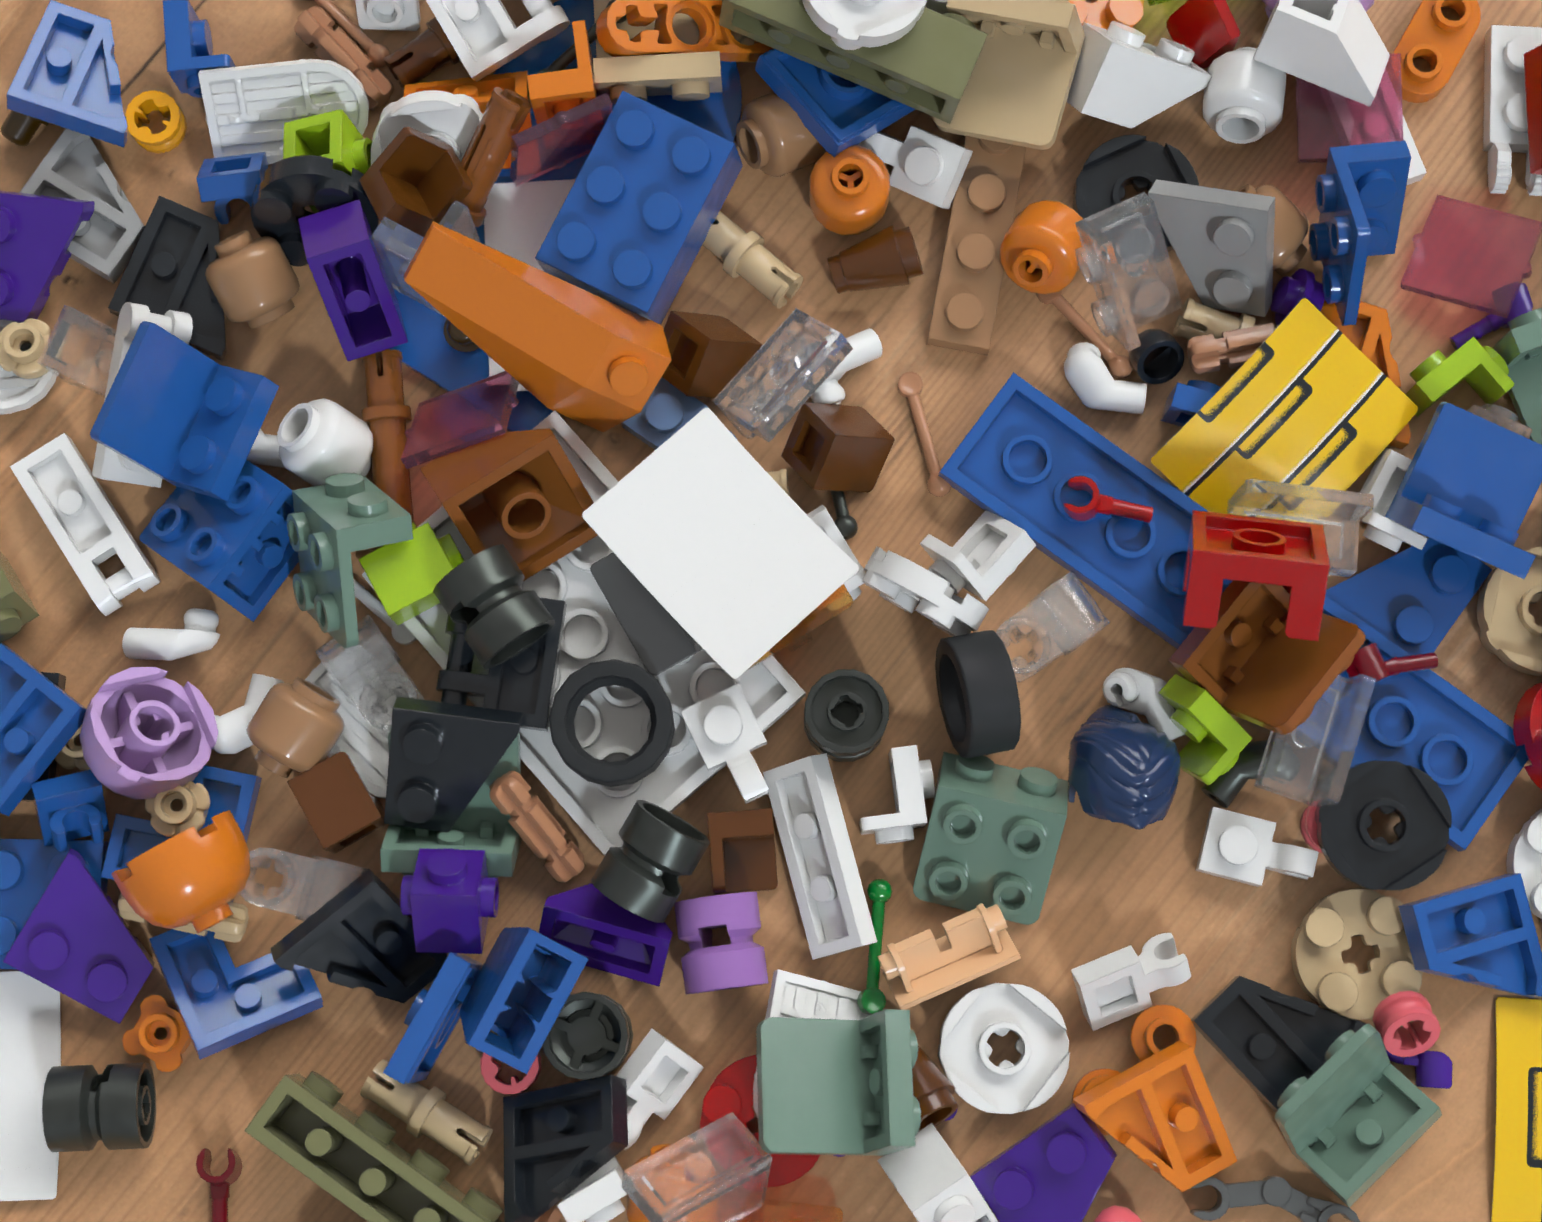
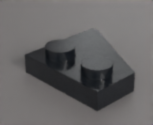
(171, 270)
(441, 759)
(362, 943)
(1269, 1035)
(559, 1141)

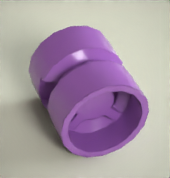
(721, 966)

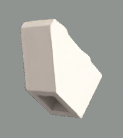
(1326, 45)
(1129, 79)
(935, 1181)

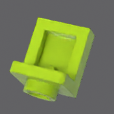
(1475, 363)

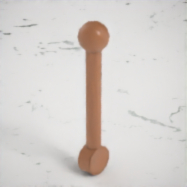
(374, 51)
(1118, 365)
(910, 387)

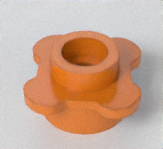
(143, 1039)

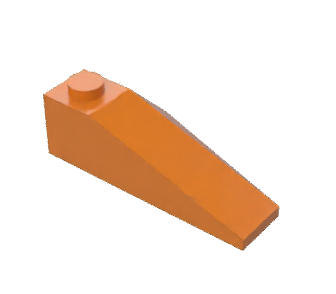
(546, 333)

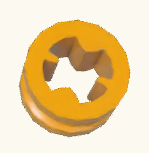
(137, 114)

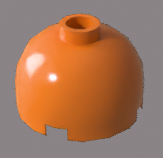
(189, 876)

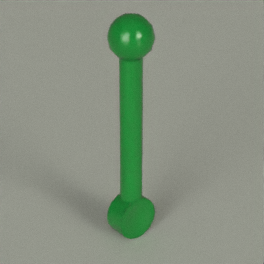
(872, 998)

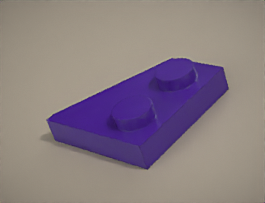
(34, 248)
(81, 944)

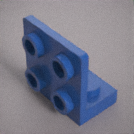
(1358, 217)
(183, 413)
(1471, 487)
(229, 546)

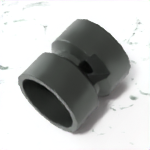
(493, 605)
(846, 715)
(652, 857)
(589, 1036)
(93, 1107)

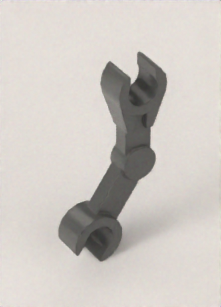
(1271, 1191)

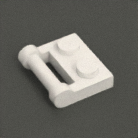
(487, 35)

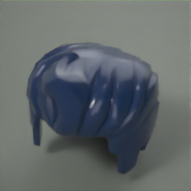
(1122, 768)

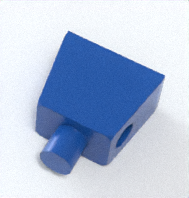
(519, 995)

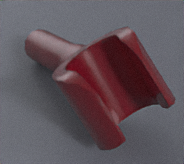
(1371, 663)
(219, 1184)

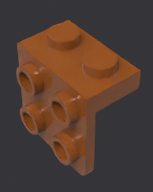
(1259, 669)

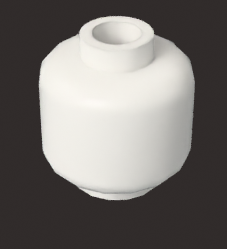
(1243, 97)
(324, 441)

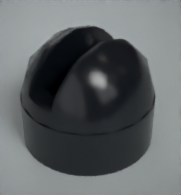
(1157, 357)

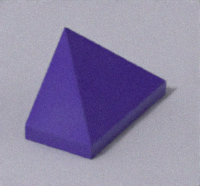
(607, 934)

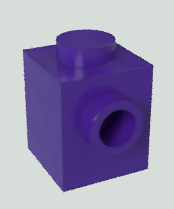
(450, 900)

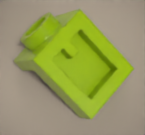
(1212, 730)

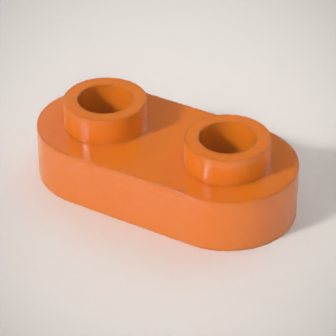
(1438, 42)

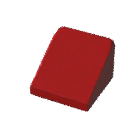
(1204, 28)

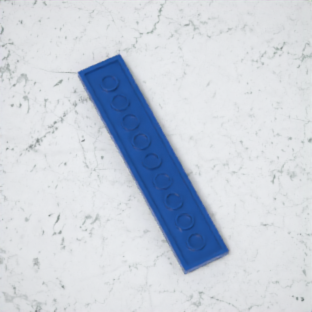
(1020, 468)

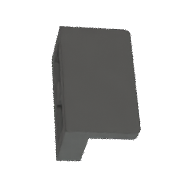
(650, 628)

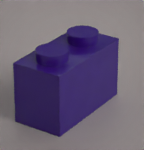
(352, 280)

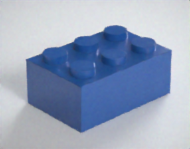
(640, 208)

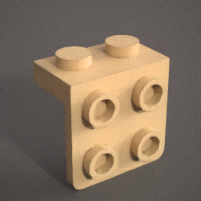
(1021, 70)
(679, 74)

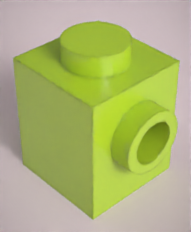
(331, 137)
(410, 570)

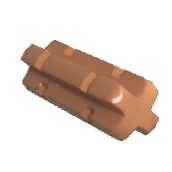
(316, 30)
(1232, 348)
(536, 826)

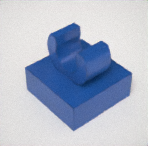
(229, 179)
(70, 809)

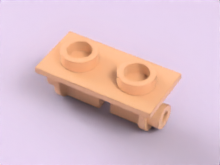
(928, 967)

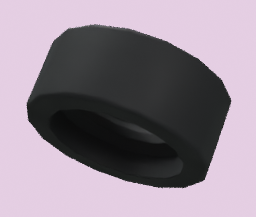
(605, 674)
(978, 693)

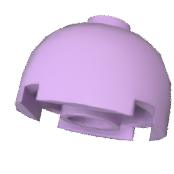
(147, 733)

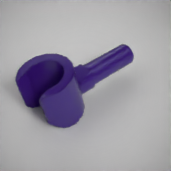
(1521, 305)
(1432, 1068)

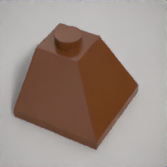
(514, 495)

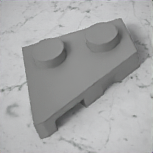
(79, 172)
(1221, 243)

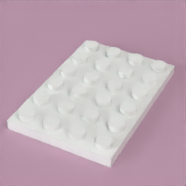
(612, 719)

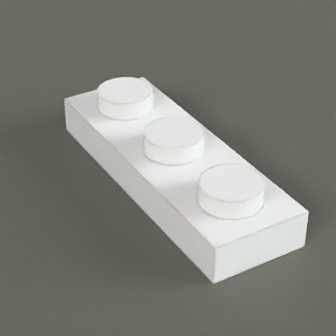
(819, 856)

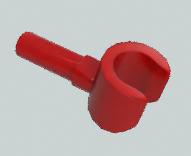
(1104, 504)

